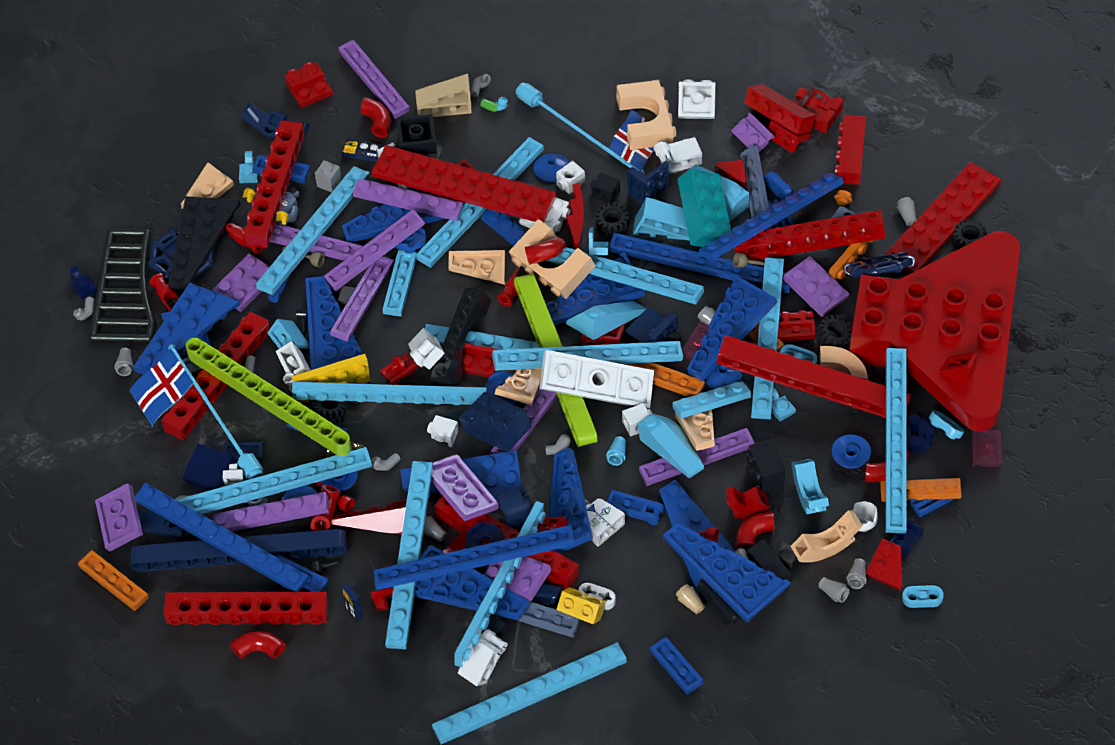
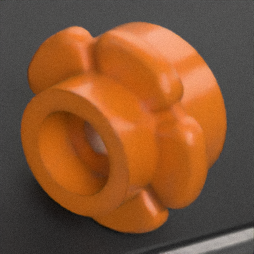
(843, 198)

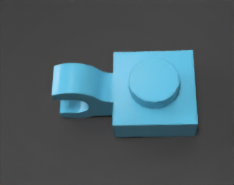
(245, 171)
(781, 406)

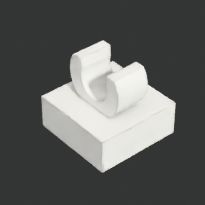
(233, 475)

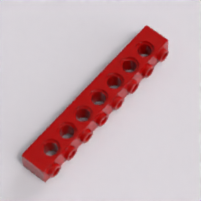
(273, 184)
(814, 236)
(247, 338)
(563, 571)
(238, 601)

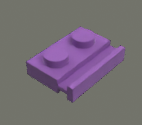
(751, 132)

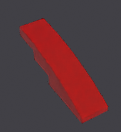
(575, 221)

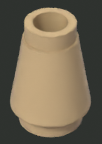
(690, 599)

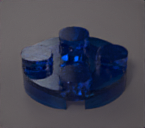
(925, 431)
(481, 531)

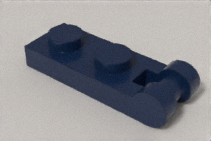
(156, 524)

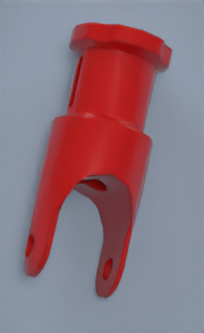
(235, 233)
(164, 292)
(509, 292)

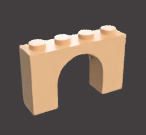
(651, 97)
(561, 279)

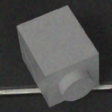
(328, 176)

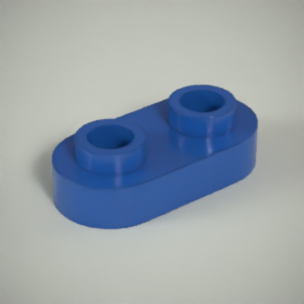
(777, 185)

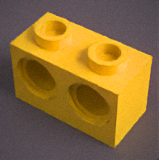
(581, 605)

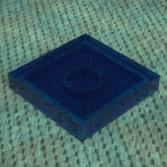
(207, 467)

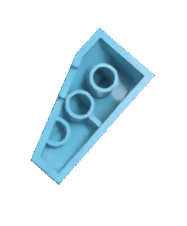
(735, 196)
(605, 318)
(670, 443)

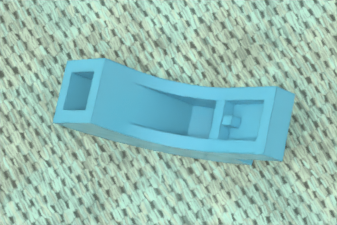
(808, 486)

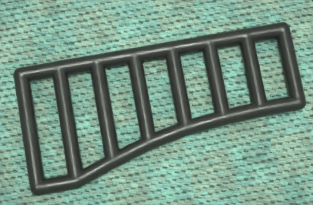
(143, 291)

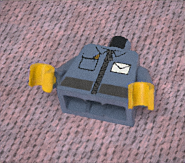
(289, 207)

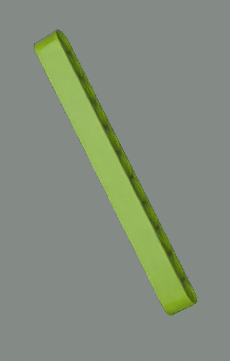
(547, 337)
(258, 390)

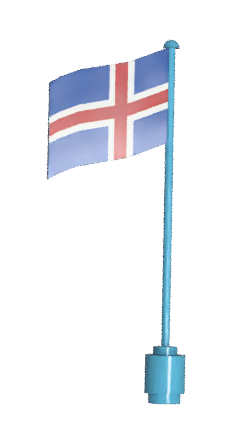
(619, 146)
(166, 385)

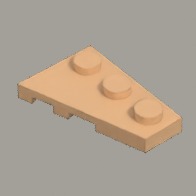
(210, 184)
(479, 264)
(521, 385)
(698, 429)

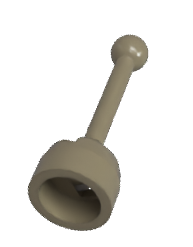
(316, 259)
(741, 260)

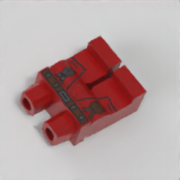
(823, 106)

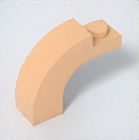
(842, 361)
(829, 542)

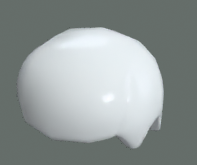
(866, 514)

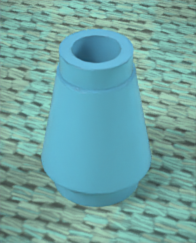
(616, 452)

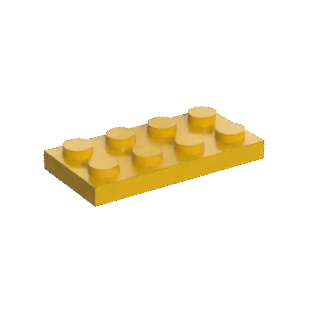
(349, 371)

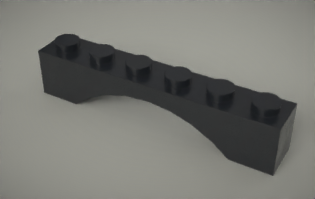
(471, 307)

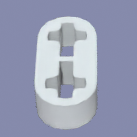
(599, 592)

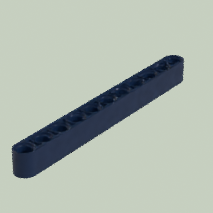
(203, 554)

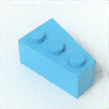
(660, 219)

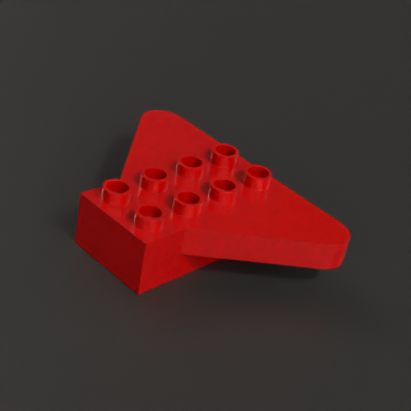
(946, 312)

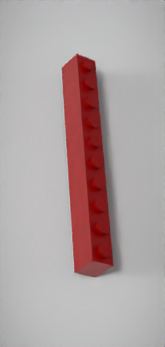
(804, 375)

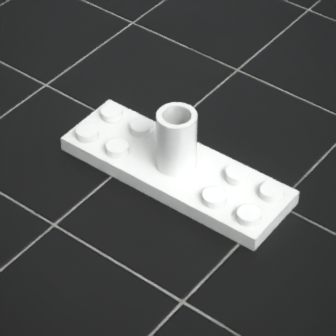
(596, 379)

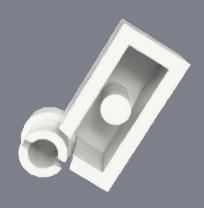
(680, 154)
(425, 349)
(292, 362)
(483, 658)

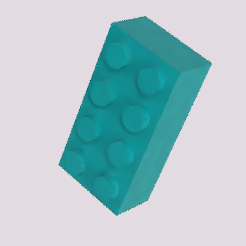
(703, 206)

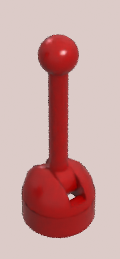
(345, 502)
(710, 534)

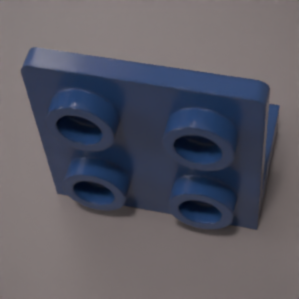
(647, 186)
(652, 327)

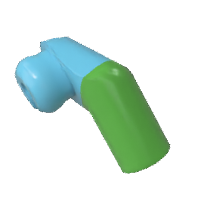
(495, 106)

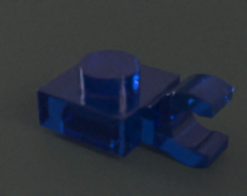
(82, 285)

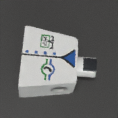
(603, 520)

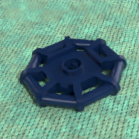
(168, 254)
(879, 264)

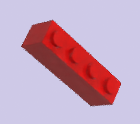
(779, 109)
(851, 149)

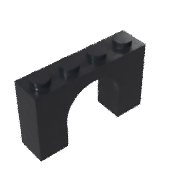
(764, 558)

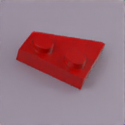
(887, 565)

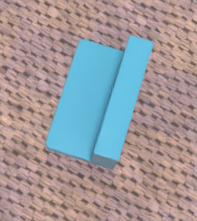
(597, 248)
(286, 331)

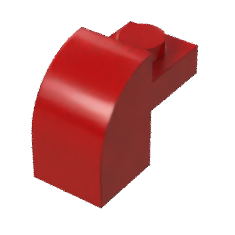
(747, 503)

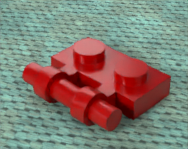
(796, 330)

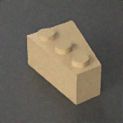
(445, 98)

